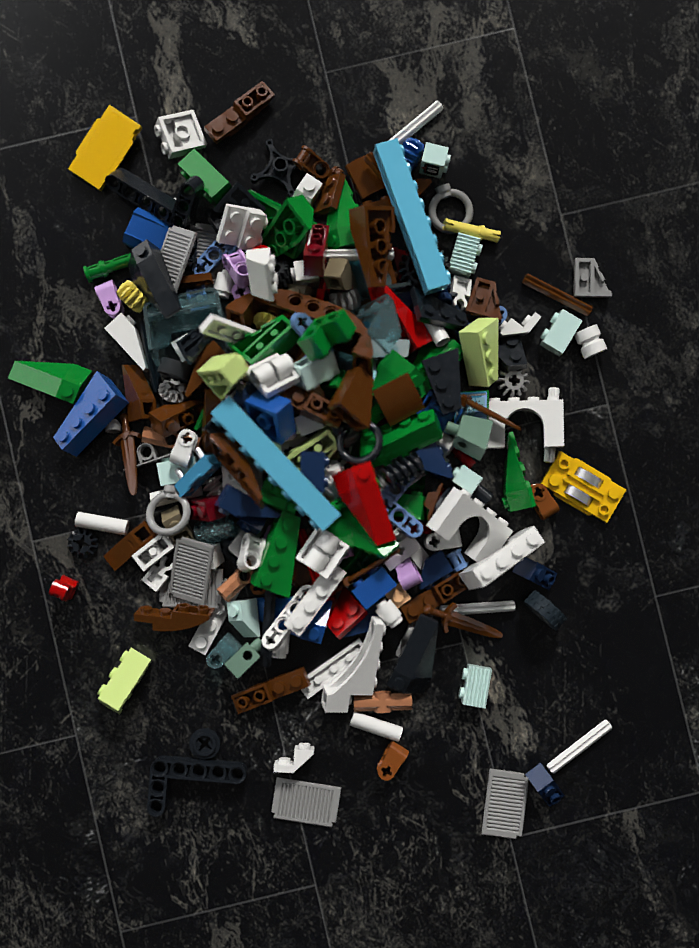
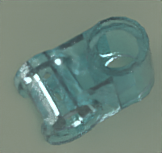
(225, 648)

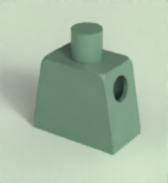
(470, 435)
(238, 664)

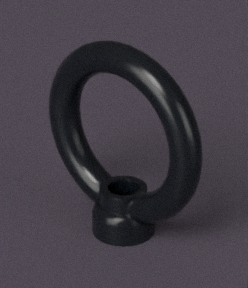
(344, 430)

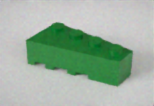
(403, 437)
(278, 556)

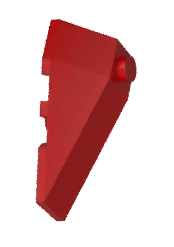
(411, 329)
(363, 497)

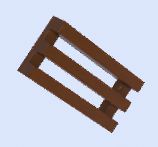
(196, 280)

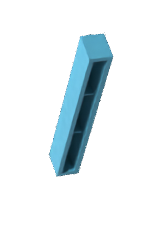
(411, 216)
(275, 463)

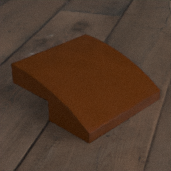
(364, 178)
(398, 399)

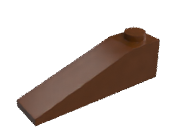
(372, 235)
(236, 464)

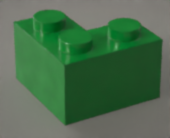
(325, 333)

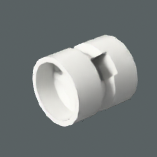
(590, 341)

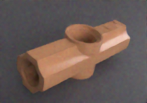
(152, 437)
(234, 584)
(383, 702)

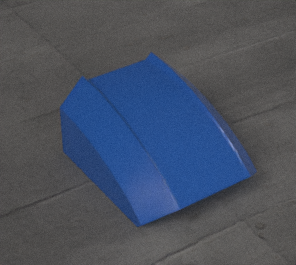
(145, 226)

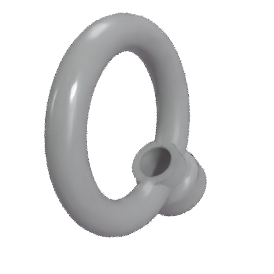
(443, 192)
(169, 493)

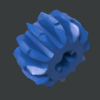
(413, 151)

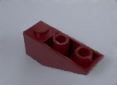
(316, 251)
(204, 508)

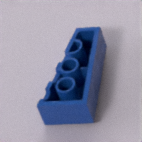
(90, 414)

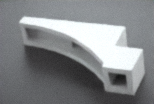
(360, 674)

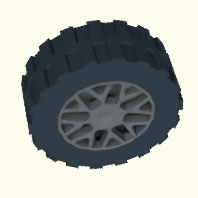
(545, 610)

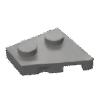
(589, 280)

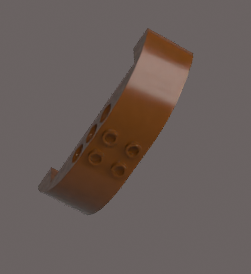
(289, 302)

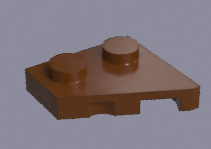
(330, 195)
(484, 300)

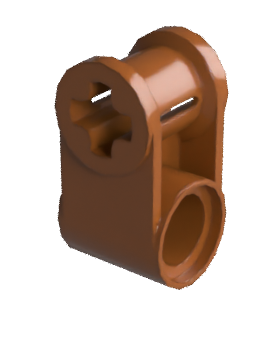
(545, 503)
(394, 758)

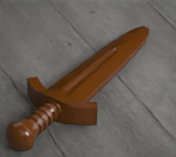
(467, 400)
(127, 443)
(347, 581)
(460, 621)

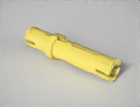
(472, 230)

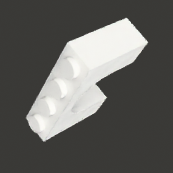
(549, 411)
(459, 507)
(515, 549)

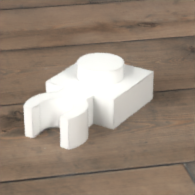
(461, 290)
(157, 576)

